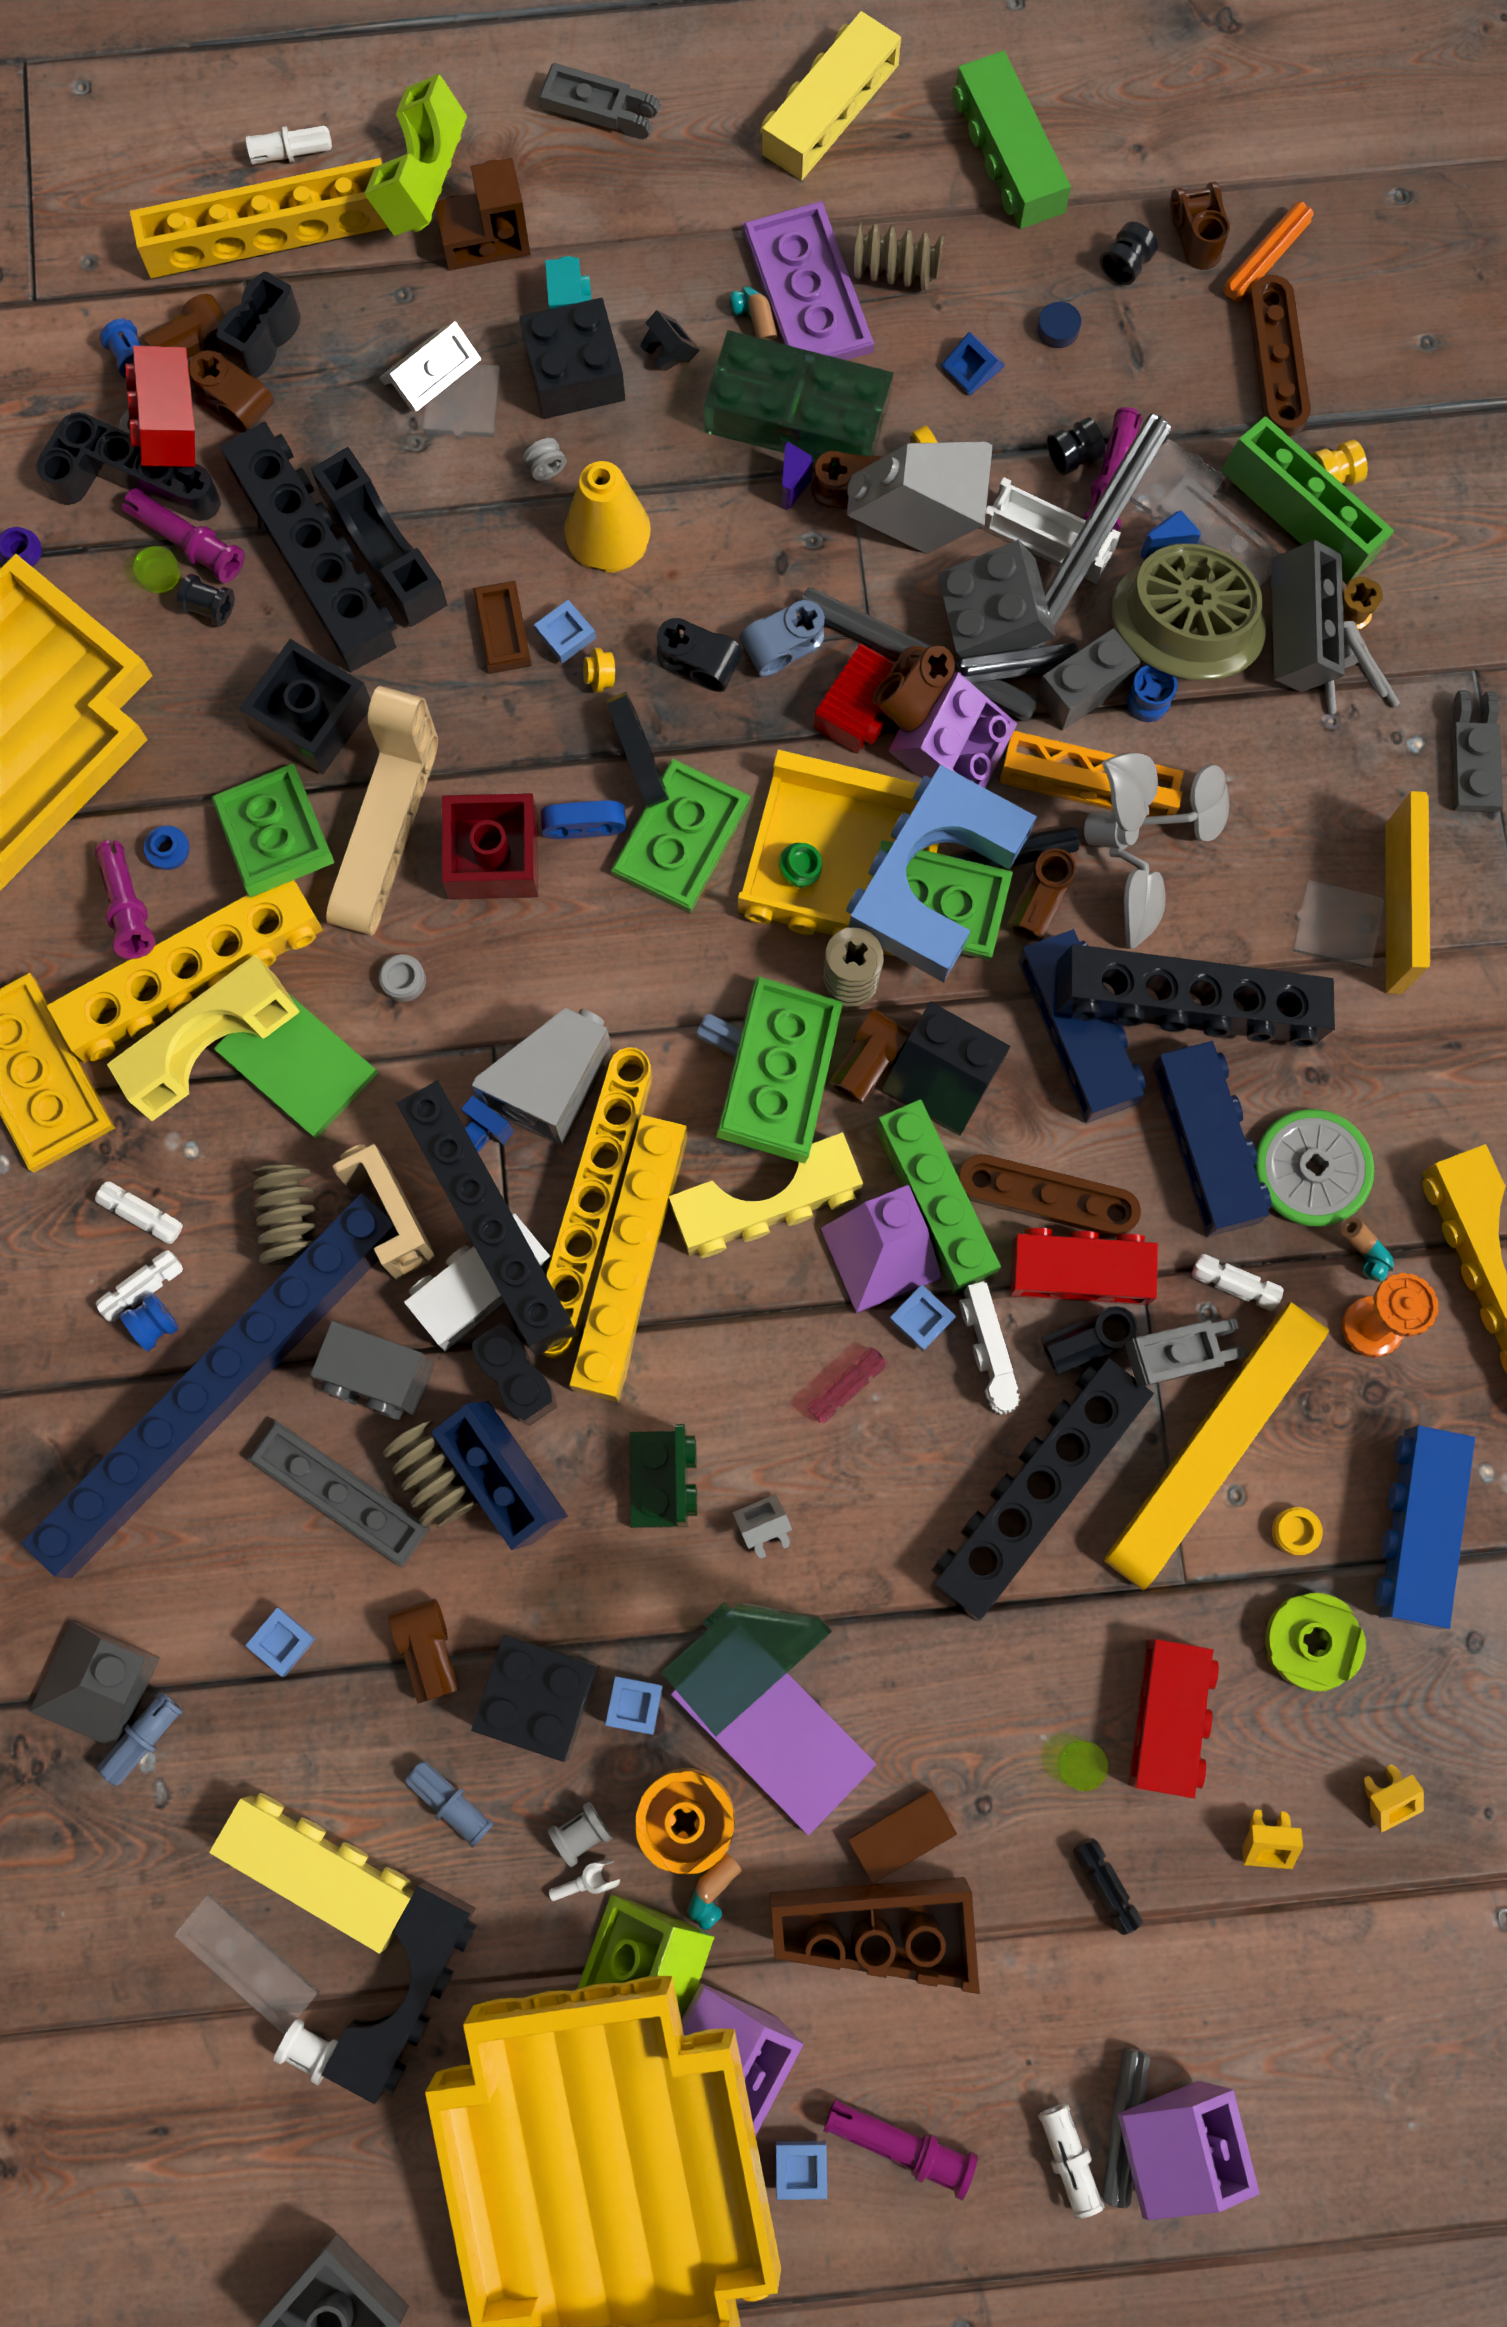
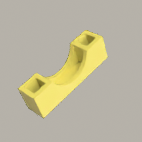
(159, 1065)
(712, 1217)

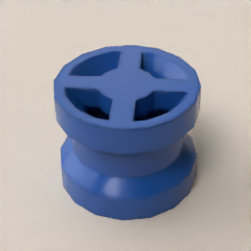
(149, 1321)

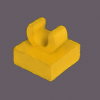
(1395, 1803)
(1272, 1845)

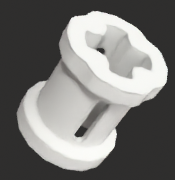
(305, 2051)

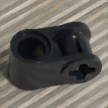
(700, 654)

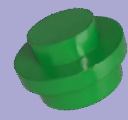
(800, 864)

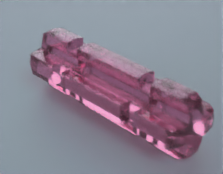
(846, 1385)

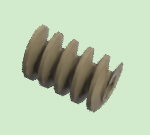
(897, 256)
(852, 966)
(282, 1213)
(428, 1477)

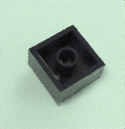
(573, 358)
(306, 706)
(535, 1698)

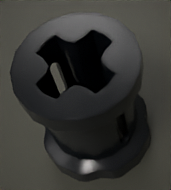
(205, 599)

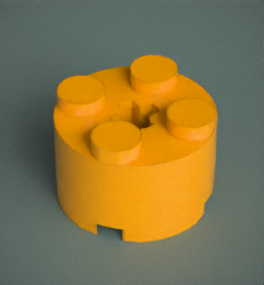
(681, 1850)

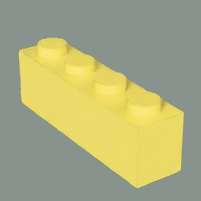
(830, 95)
(313, 1871)

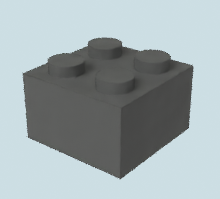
(996, 602)
(372, 1369)
(337, 2292)

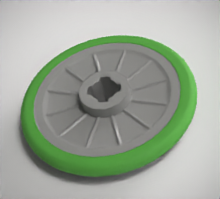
(1334, 1146)

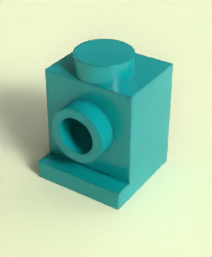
(565, 282)

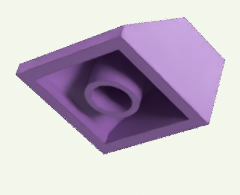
(882, 1249)

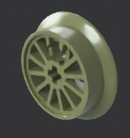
(1199, 594)

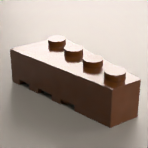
(882, 1929)

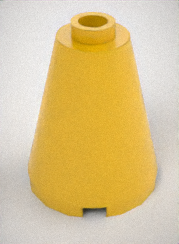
(606, 520)

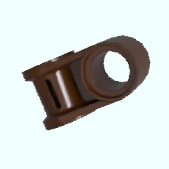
(1200, 224)
(229, 390)
(845, 467)
(914, 685)

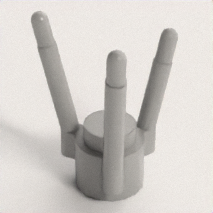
(1354, 652)

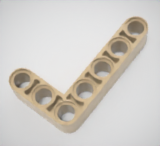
(406, 756)

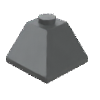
(94, 1684)

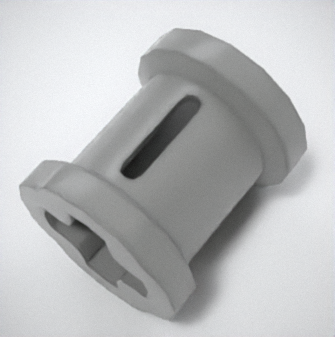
(579, 1834)

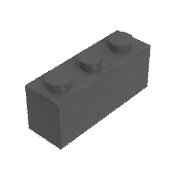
(1307, 616)

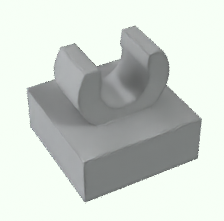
(762, 1523)

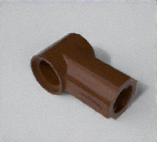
(193, 329)
(1042, 897)
(874, 1048)
(421, 1638)

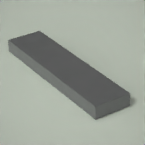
(339, 1494)

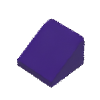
(796, 474)

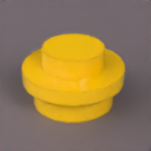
(599, 670)

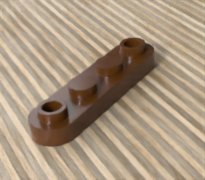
(1279, 354)
(1049, 1195)

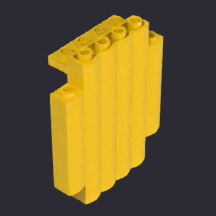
(57, 711)
(602, 2164)

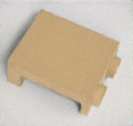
(411, 1247)

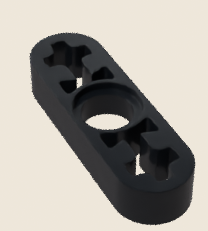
(637, 750)

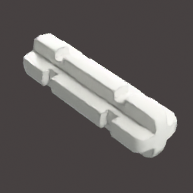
(138, 1212)
(1237, 1282)
(139, 1284)

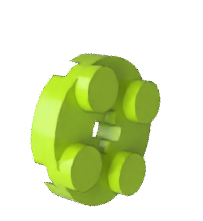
(1338, 1627)

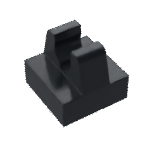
(675, 341)

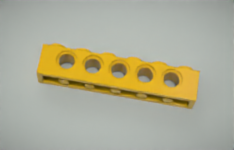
(256, 219)
(120, 988)

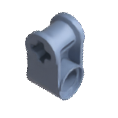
(778, 639)

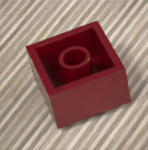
(490, 846)

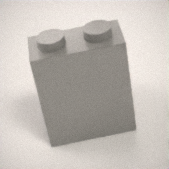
(924, 492)
(548, 1075)

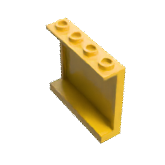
(843, 817)

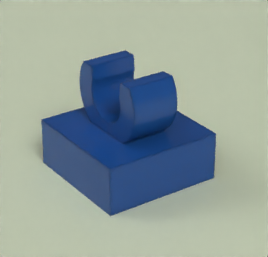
(485, 1124)

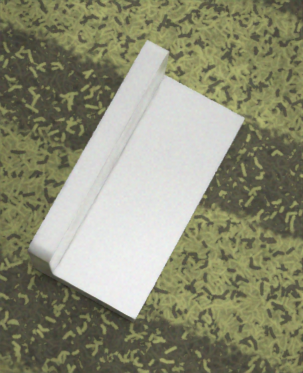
(432, 366)

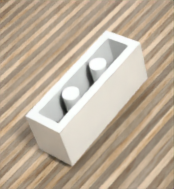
(462, 1293)

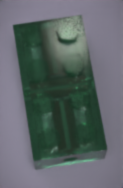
(790, 394)

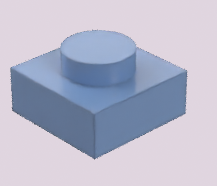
(565, 631)
(922, 1318)
(281, 1642)
(634, 1705)
(801, 2170)

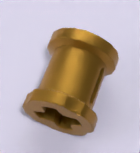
(1358, 601)

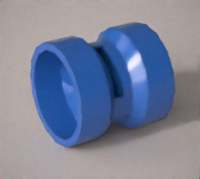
(1154, 685)

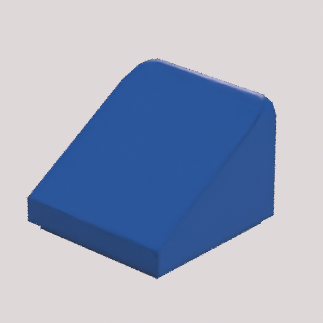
(972, 363)
(1172, 531)

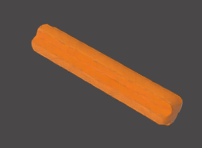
(1268, 251)

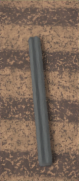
(1105, 515)
(895, 641)

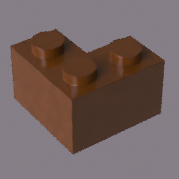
(487, 223)

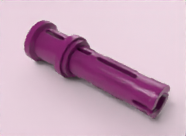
(1123, 432)
(198, 543)
(125, 912)
(922, 2155)

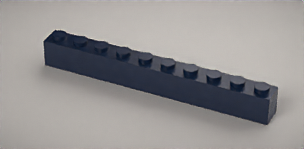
(210, 1390)

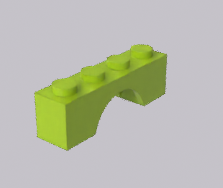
(409, 185)

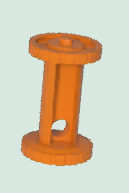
(1399, 1309)

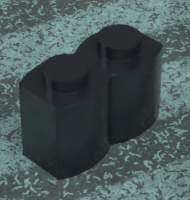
(259, 324)
(519, 1383)

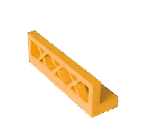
(1075, 783)

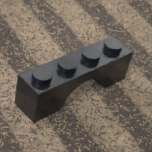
(371, 529)
(371, 2049)

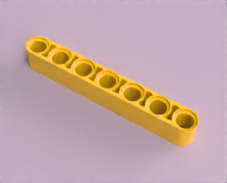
(598, 1180)
(1216, 1446)

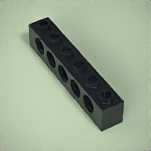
(251, 459)
(1305, 998)
(486, 1218)
(1123, 1403)

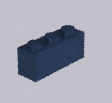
(499, 1474)

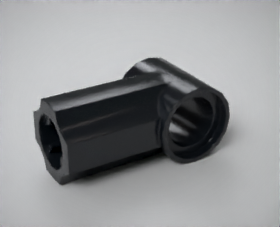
(1085, 1340)

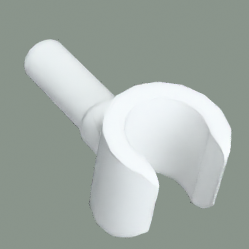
(590, 1880)

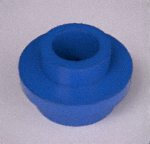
(172, 858)

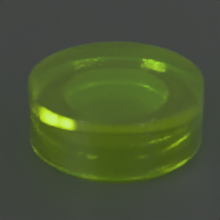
(156, 569)
(1082, 1765)

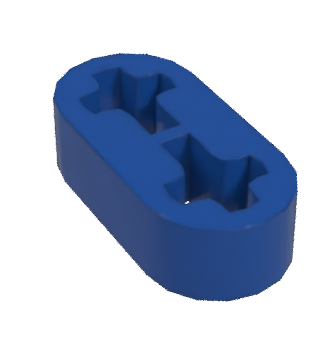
(583, 819)

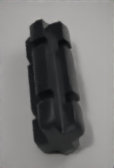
(1108, 1886)

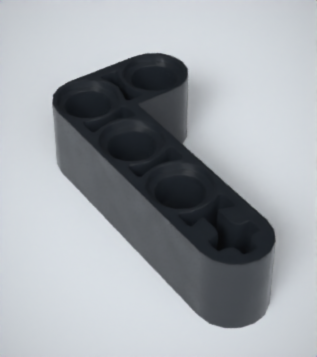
(179, 488)

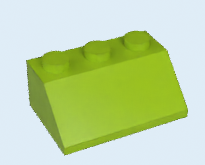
(645, 1943)

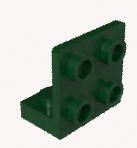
(661, 1478)

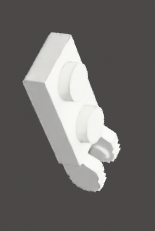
(991, 1350)

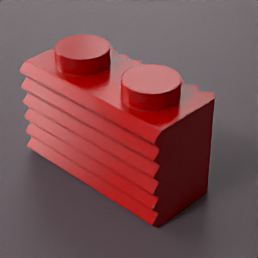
(848, 707)

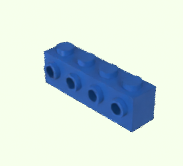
(1425, 1527)

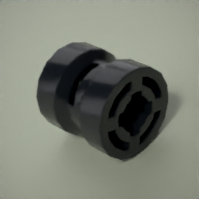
(1133, 247)
(1075, 446)

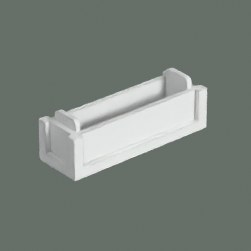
(1042, 528)

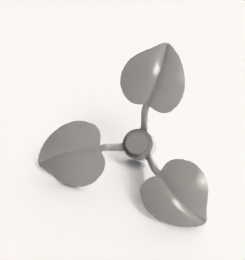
(1133, 788)

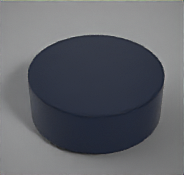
(1059, 324)

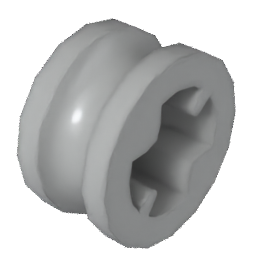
(545, 459)

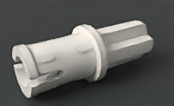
(288, 144)

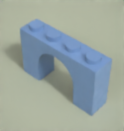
(950, 812)

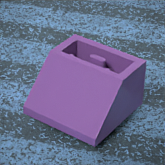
(960, 733)
(763, 2042)
(1188, 2152)

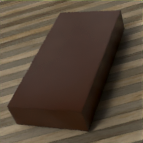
(502, 627)
(902, 1836)

